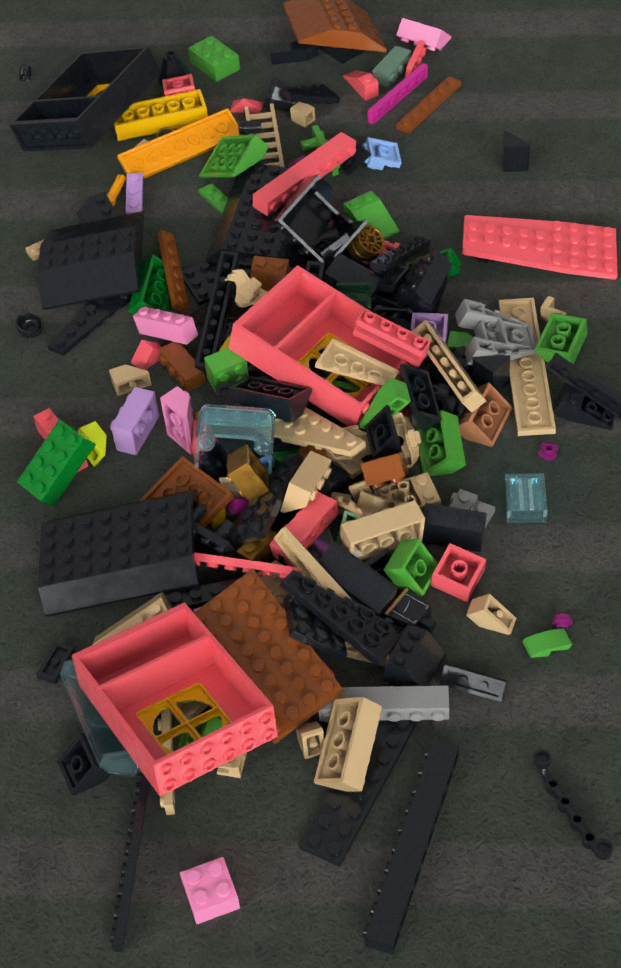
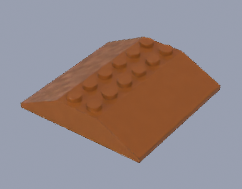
(333, 24)

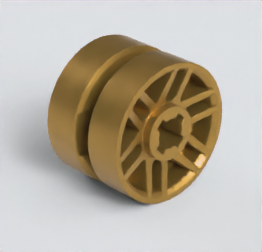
(366, 243)

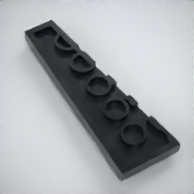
(85, 321)

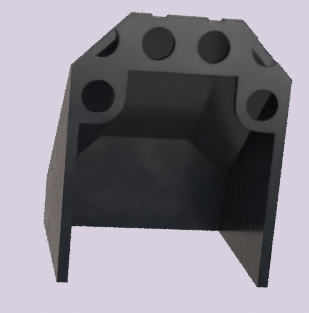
(311, 218)

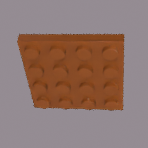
(185, 477)

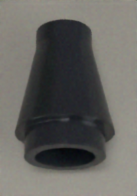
(248, 127)

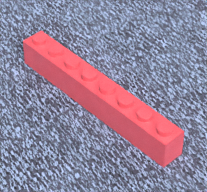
(319, 162)

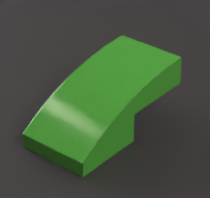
(543, 643)

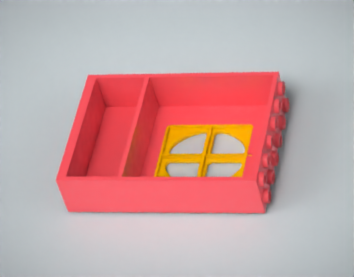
(292, 328)
(153, 670)

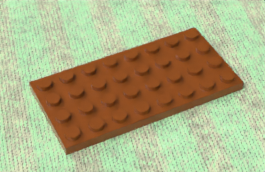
(257, 637)

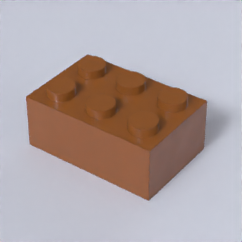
(385, 468)

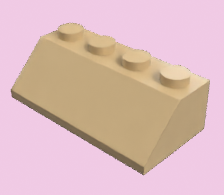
(382, 530)
(148, 610)
(348, 744)

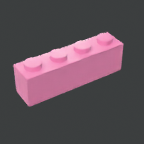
(165, 325)

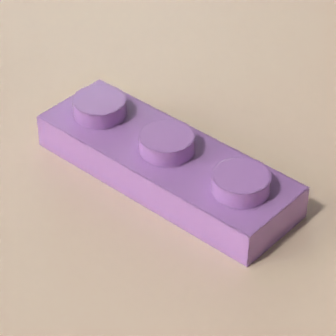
(134, 193)

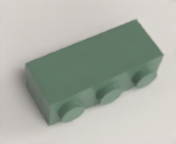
(392, 66)

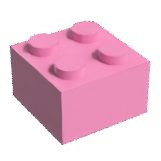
(209, 890)

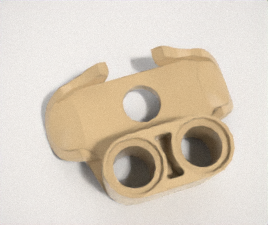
(367, 503)

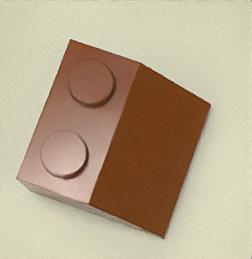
(269, 271)

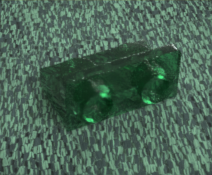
(357, 291)

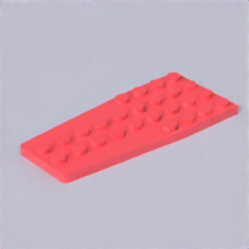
(543, 244)

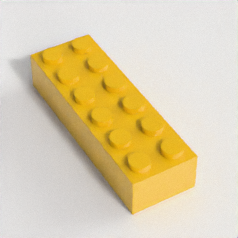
(158, 113)

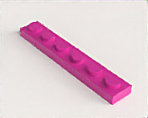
(397, 93)

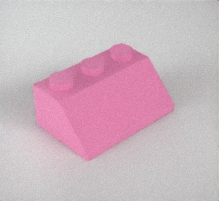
(415, 31)
(178, 417)

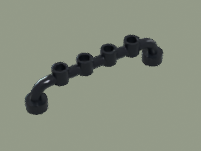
(601, 848)

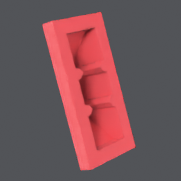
(254, 106)

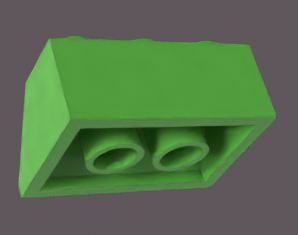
(562, 336)
(442, 447)

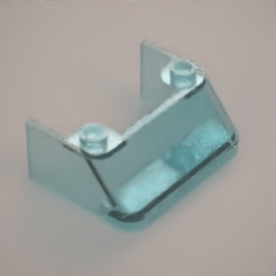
(236, 423)

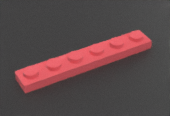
(247, 565)

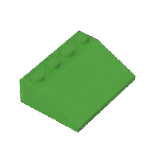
(234, 156)

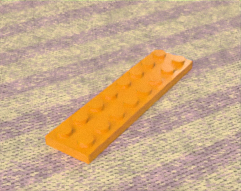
(179, 145)

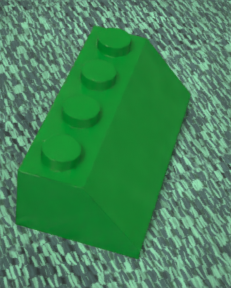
(153, 287)

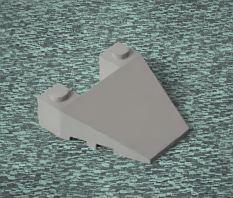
(494, 333)

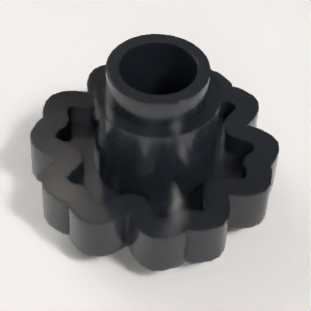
(213, 464)

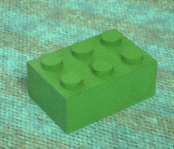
(214, 58)

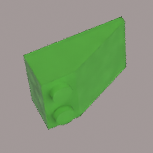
(371, 209)

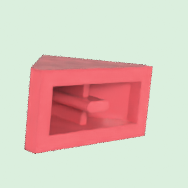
(146, 354)

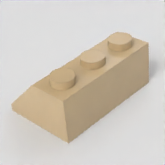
(306, 482)

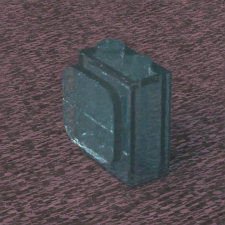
(525, 498)

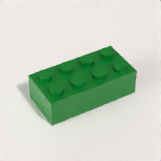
(56, 463)

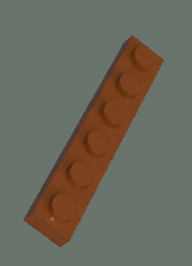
(428, 105)
(173, 271)

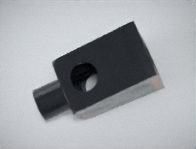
(411, 610)

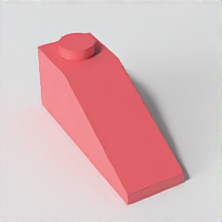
(363, 83)

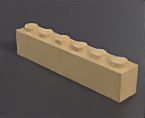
(450, 367)

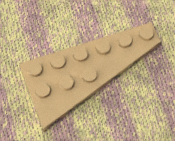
(320, 433)

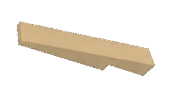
(306, 562)

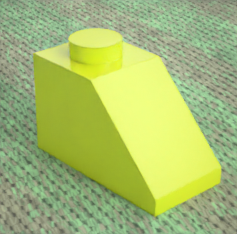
(98, 436)

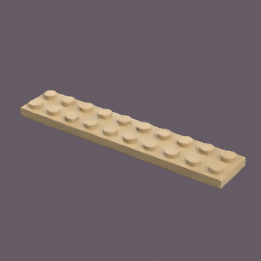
(529, 377)

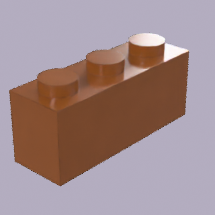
(181, 366)

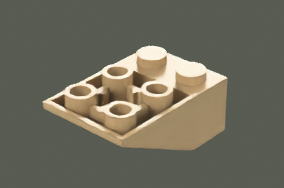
(414, 488)

